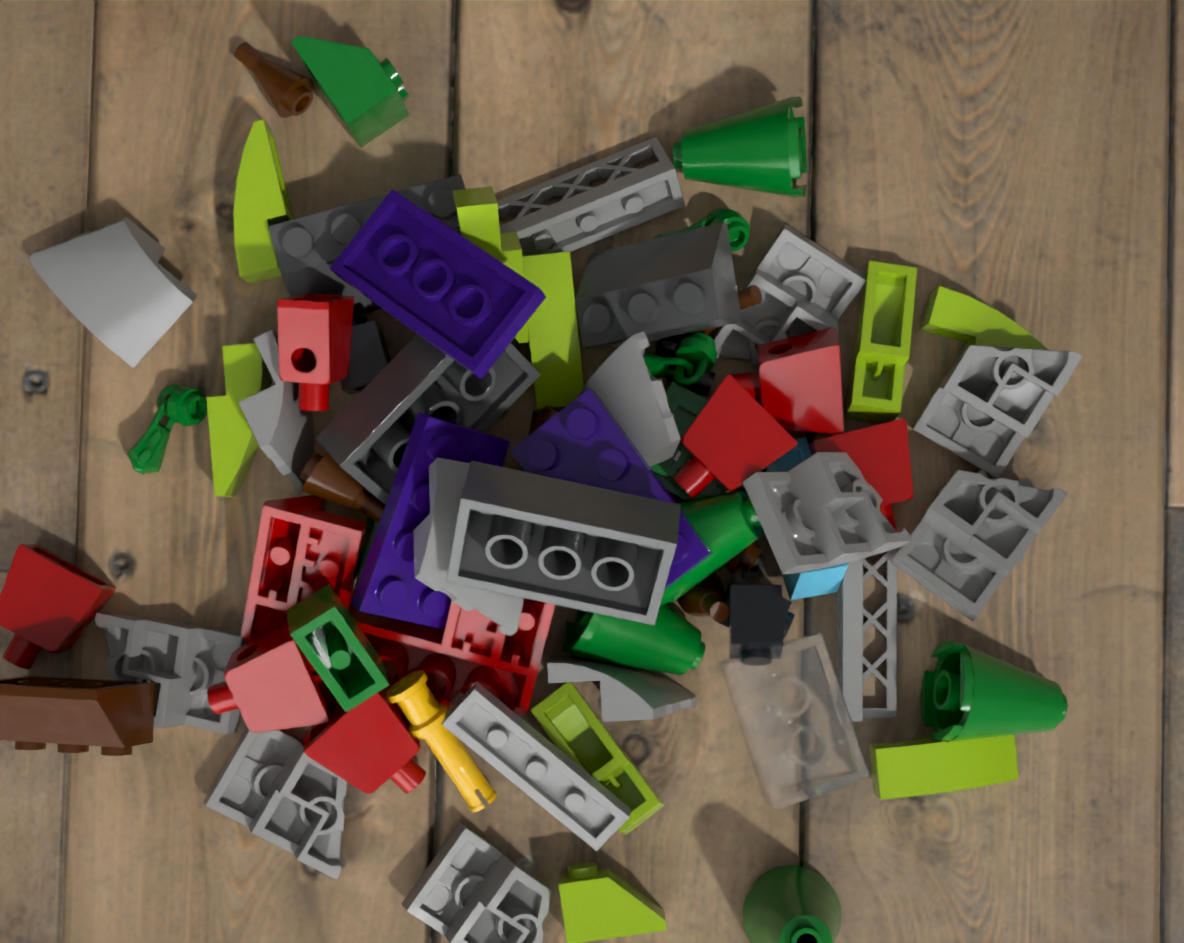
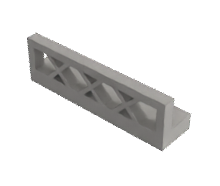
(593, 212)
(850, 637)
(535, 765)

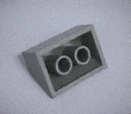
(658, 288)

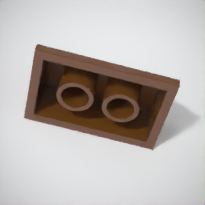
(76, 713)

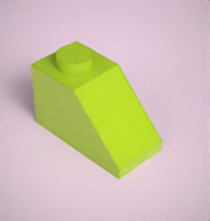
(604, 905)

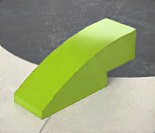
(259, 203)
(479, 224)
(973, 322)
(554, 331)
(881, 342)
(230, 434)
(590, 744)
(939, 766)

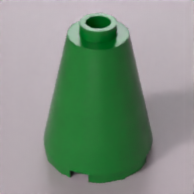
(748, 150)
(727, 527)
(666, 647)
(986, 697)
(791, 907)

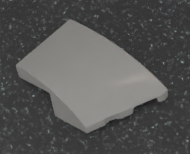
(115, 286)
(800, 291)
(637, 400)
(994, 401)
(276, 421)
(821, 514)
(975, 537)
(434, 545)
(178, 659)
(625, 690)
(283, 798)
(479, 894)

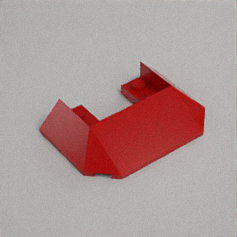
(309, 548)

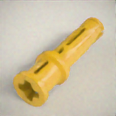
(426, 723)

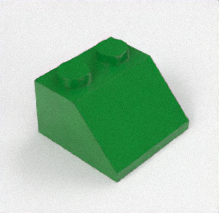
(359, 87)

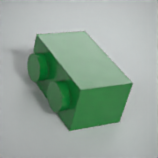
(337, 648)

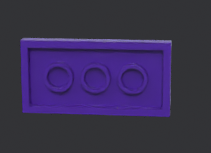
(438, 283)
(592, 449)
(388, 577)

